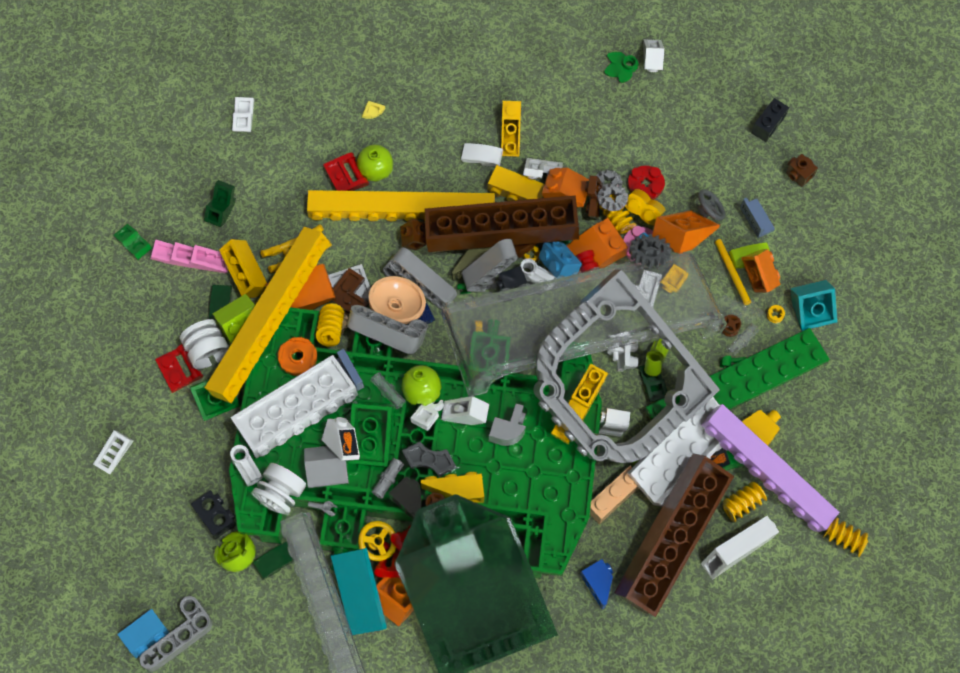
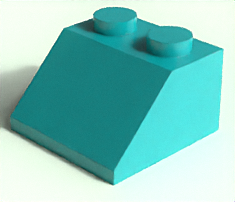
(814, 304)

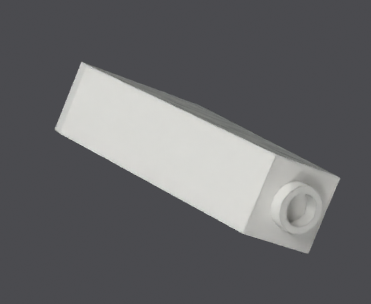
(739, 547)

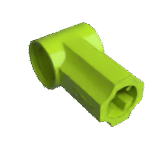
(655, 358)

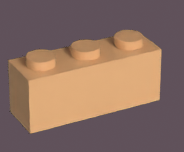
(613, 496)

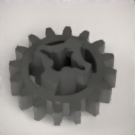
(652, 251)

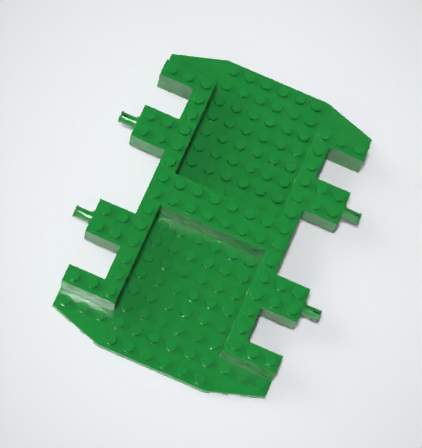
(534, 482)

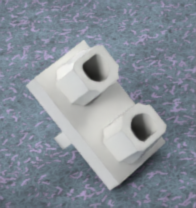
(623, 357)

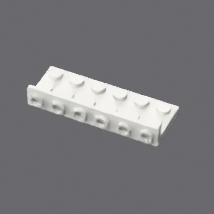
(295, 406)
(661, 468)

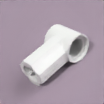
(537, 274)
(246, 466)

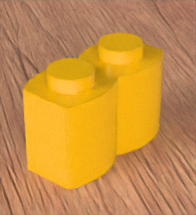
(646, 208)

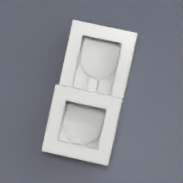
(243, 114)
(482, 154)

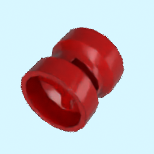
(587, 260)

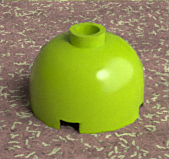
(375, 162)
(421, 385)
(236, 552)

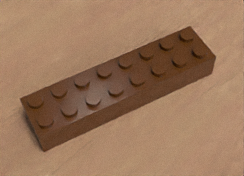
(489, 223)
(674, 534)

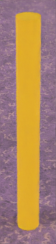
(732, 271)

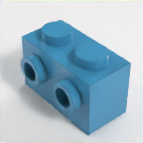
(559, 259)
(143, 633)

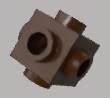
(801, 169)
(413, 234)

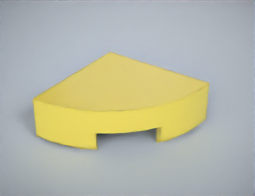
(373, 109)

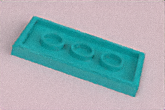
(358, 591)

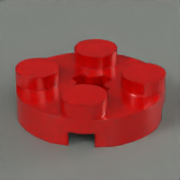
(653, 175)

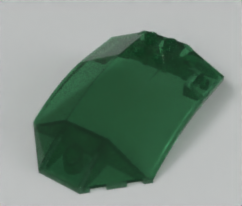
(471, 585)

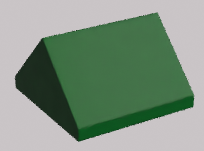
(208, 404)

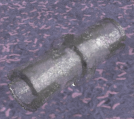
(742, 340)
(388, 390)

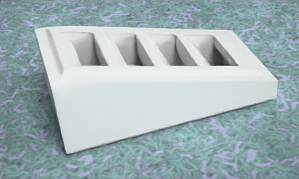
(118, 455)

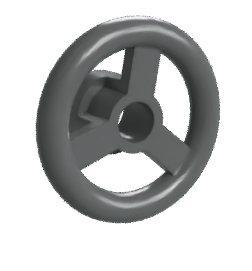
(709, 207)

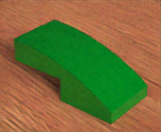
(132, 241)

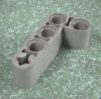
(409, 266)
(482, 272)
(387, 330)
(174, 636)

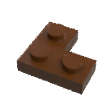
(593, 187)
(346, 290)

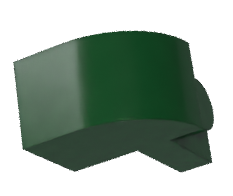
(221, 205)

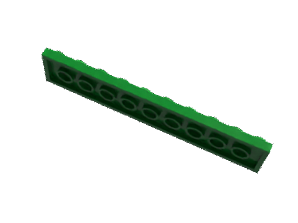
(762, 371)

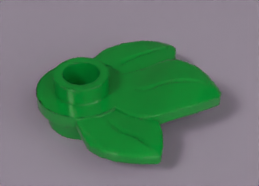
(619, 68)

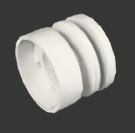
(203, 341)
(276, 492)

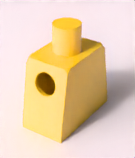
(763, 425)

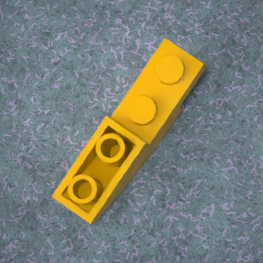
(583, 396)

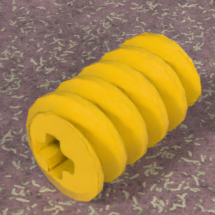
(619, 219)
(330, 325)
(742, 500)
(847, 536)

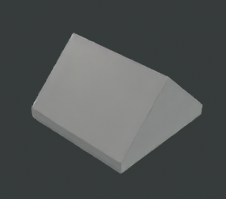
(324, 467)

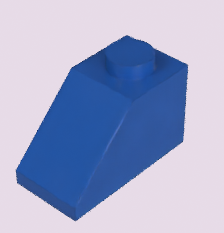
(598, 580)

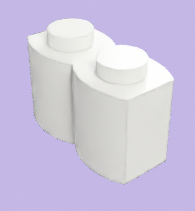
(614, 422)

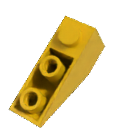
(511, 128)
(467, 486)

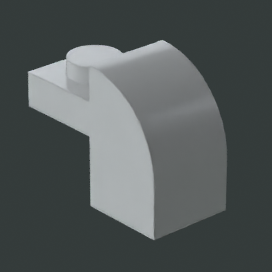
(508, 432)

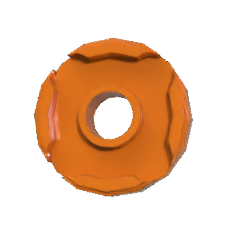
(294, 345)

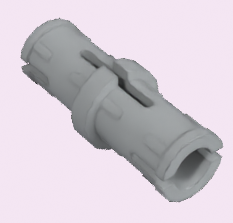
(387, 478)

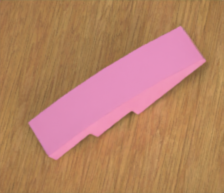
(187, 256)

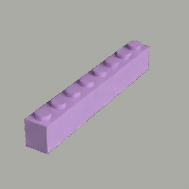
(770, 469)

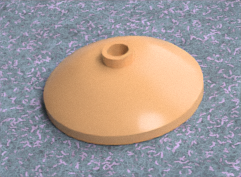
(398, 293)

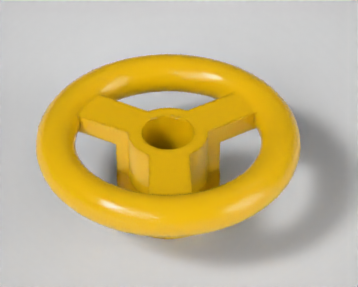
(369, 540)

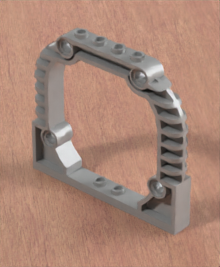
(692, 382)

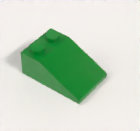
(373, 431)

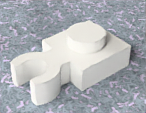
(427, 415)

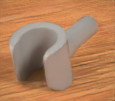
(325, 507)

